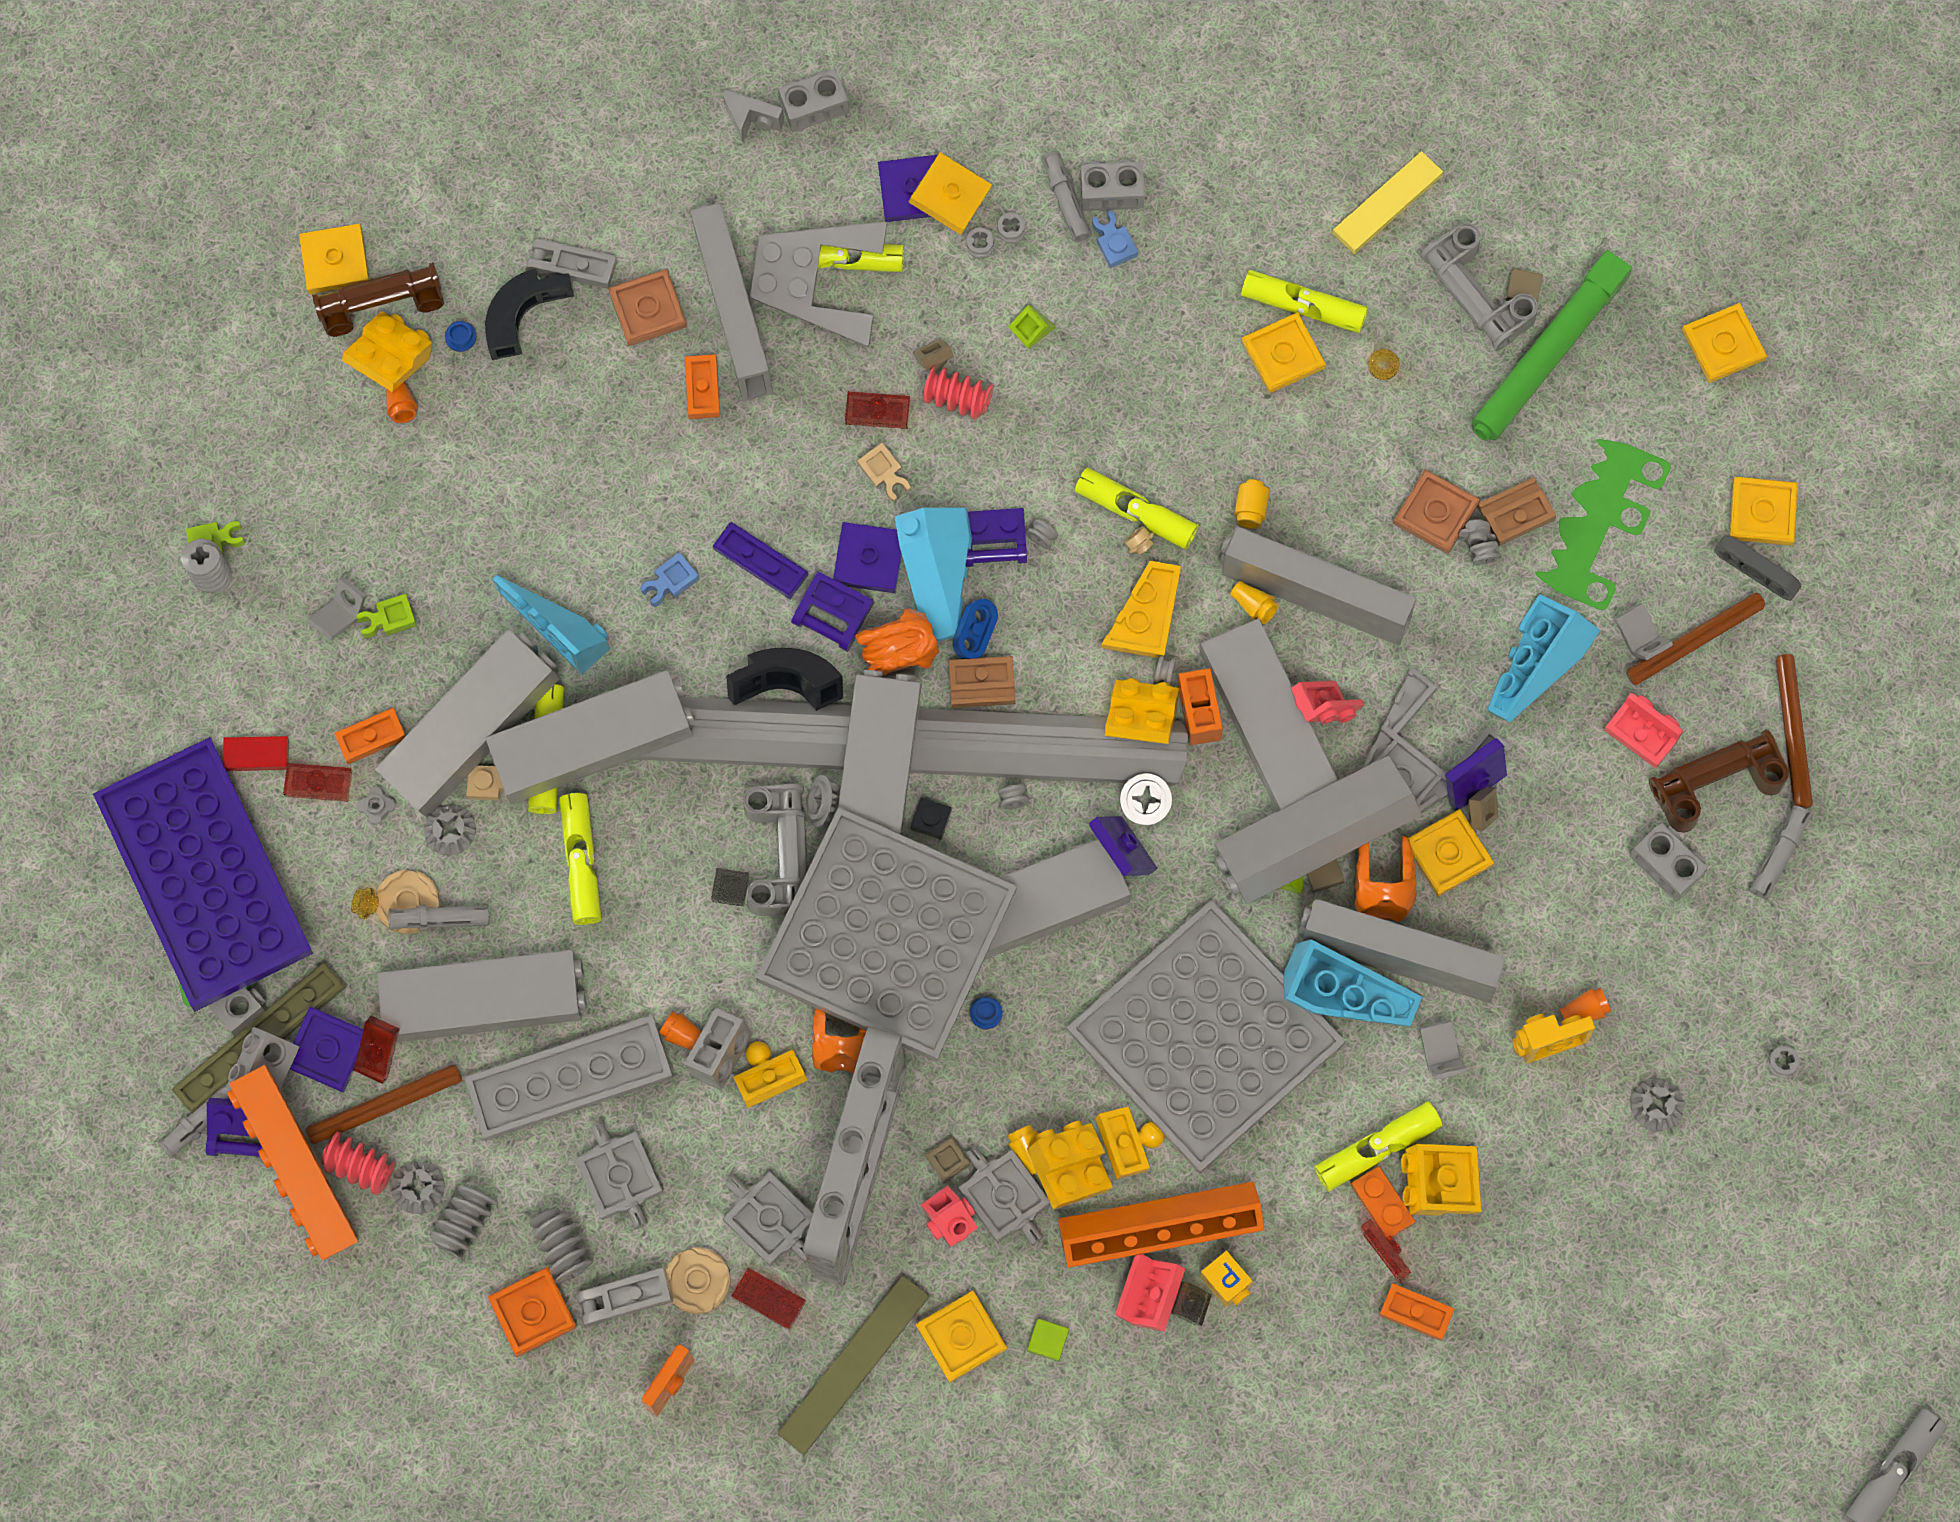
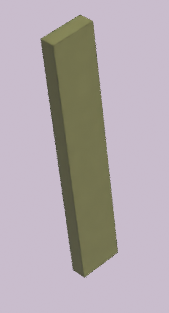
(279, 1020)
(853, 1365)

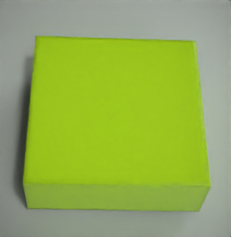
(1048, 1340)

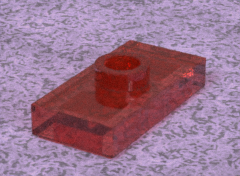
(877, 410)
(317, 782)
(376, 1049)
(1387, 1250)
(768, 1299)

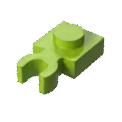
(219, 537)
(392, 615)

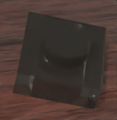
(730, 887)
(1191, 1303)

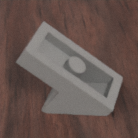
(745, 110)

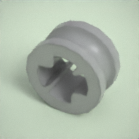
(1011, 218)
(980, 233)
(1042, 534)
(1485, 552)
(1164, 670)
(1013, 797)
(1791, 1069)

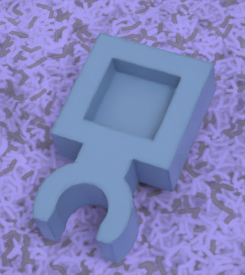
(1115, 243)
(673, 577)

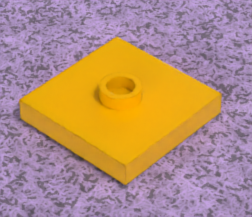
(950, 193)
(333, 258)
(1724, 343)
(1283, 352)
(1763, 511)
(1449, 853)
(961, 1336)

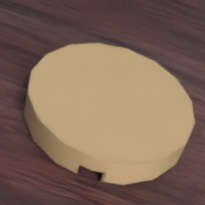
(403, 882)
(704, 1289)

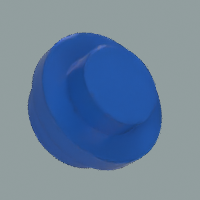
(460, 336)
(986, 1013)

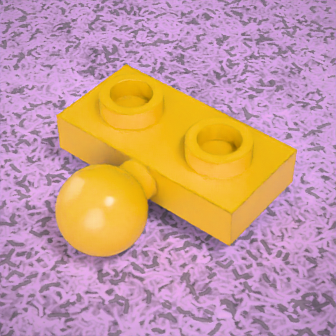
(768, 1076)
(1125, 1143)

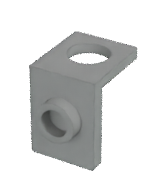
(338, 613)
(1641, 633)
(1441, 1050)

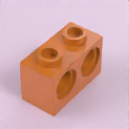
(1200, 706)

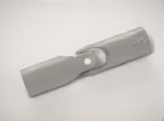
(1883, 1488)

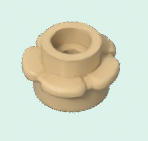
(1139, 540)

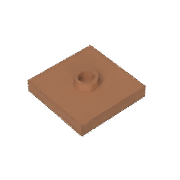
(647, 307)
(1436, 511)

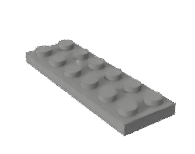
(568, 1077)

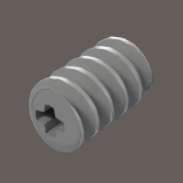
(206, 566)
(462, 1220)
(560, 1244)

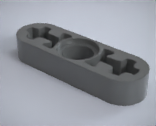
(1757, 567)

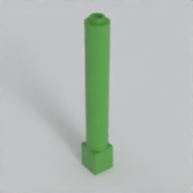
(1596, 291)

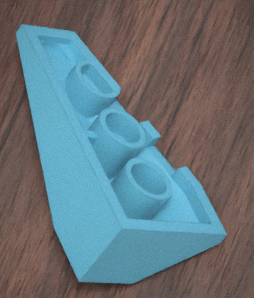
(935, 556)
(564, 630)
(1549, 647)
(1342, 988)

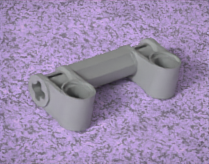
(1448, 259)
(791, 845)

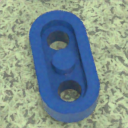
(974, 631)

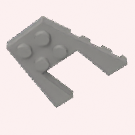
(788, 274)
(1420, 774)

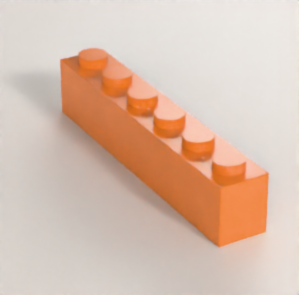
(293, 1161)
(1161, 1224)

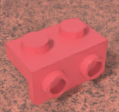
(1324, 702)
(1644, 729)
(1149, 1293)

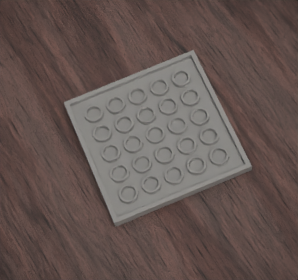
(886, 933)
(1204, 1036)

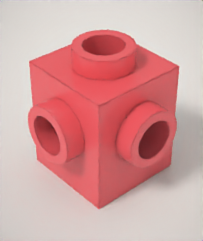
(949, 1216)

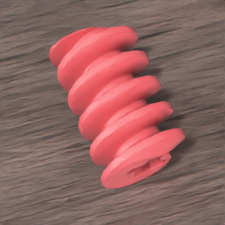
(957, 393)
(356, 1164)

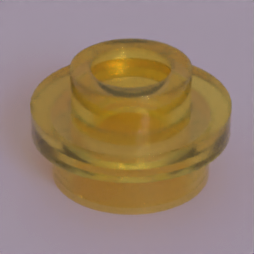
(1383, 355)
(364, 902)

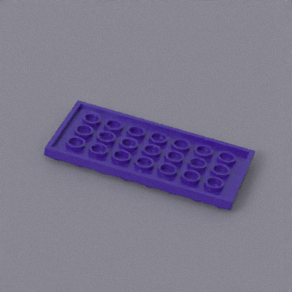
(202, 874)

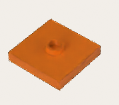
(532, 1312)
(668, 1380)

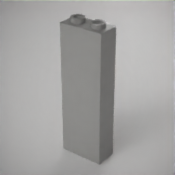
(731, 301)
(1317, 585)
(1266, 714)
(453, 733)
(590, 736)
(880, 748)
(1316, 830)
(1059, 895)
(1403, 950)
(482, 995)

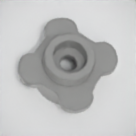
(1477, 532)
(375, 815)

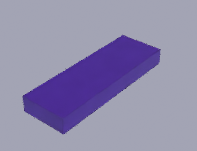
(760, 560)

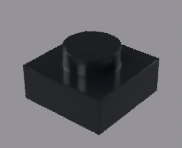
(931, 818)

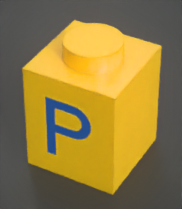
(1227, 1280)

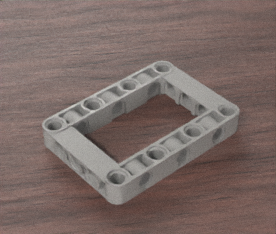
(843, 1183)

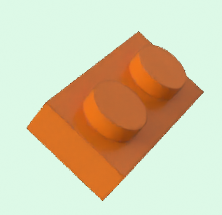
(702, 386)
(370, 736)
(1382, 1203)
(1416, 1312)

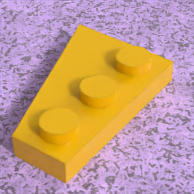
(1147, 615)

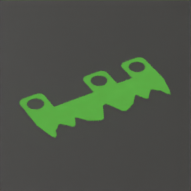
(1604, 505)

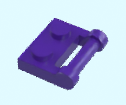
(997, 527)
(836, 601)
(225, 1119)

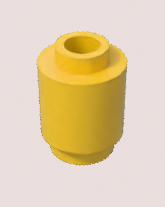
(1251, 504)

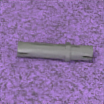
(1061, 185)
(1785, 843)
(438, 917)
(189, 1127)

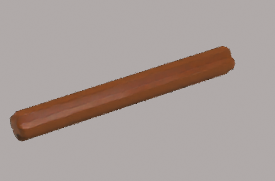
(1697, 638)
(1794, 731)
(384, 1104)

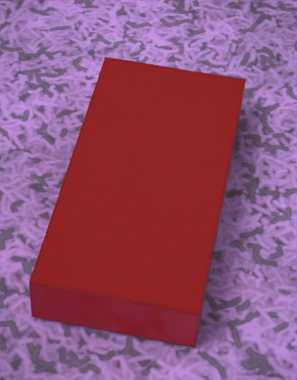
(255, 753)

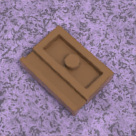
(1517, 511)
(982, 682)

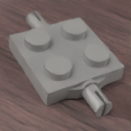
(619, 1175)
(1004, 1196)
(768, 1218)

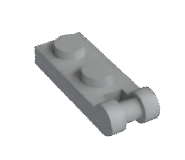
(581, 264)
(625, 1296)

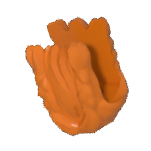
(899, 643)
(1371, 894)
(834, 1052)

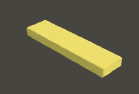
(1387, 202)

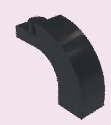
(514, 302)
(789, 670)

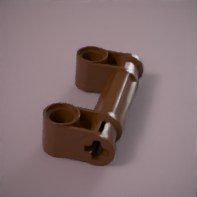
(335, 307)
(1677, 788)

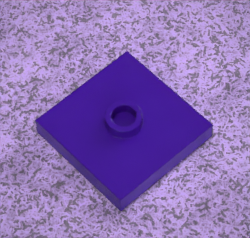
(898, 183)
(868, 558)
(1475, 773)
(1122, 846)
(326, 1049)

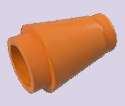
(399, 403)
(1588, 1004)
(680, 1031)

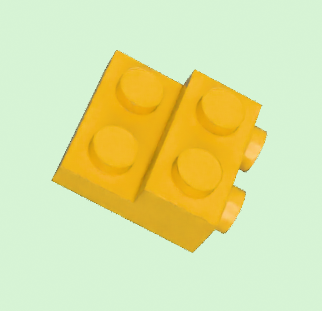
(388, 351)
(1142, 711)
(1544, 1037)
(1070, 1164)
(1441, 1179)

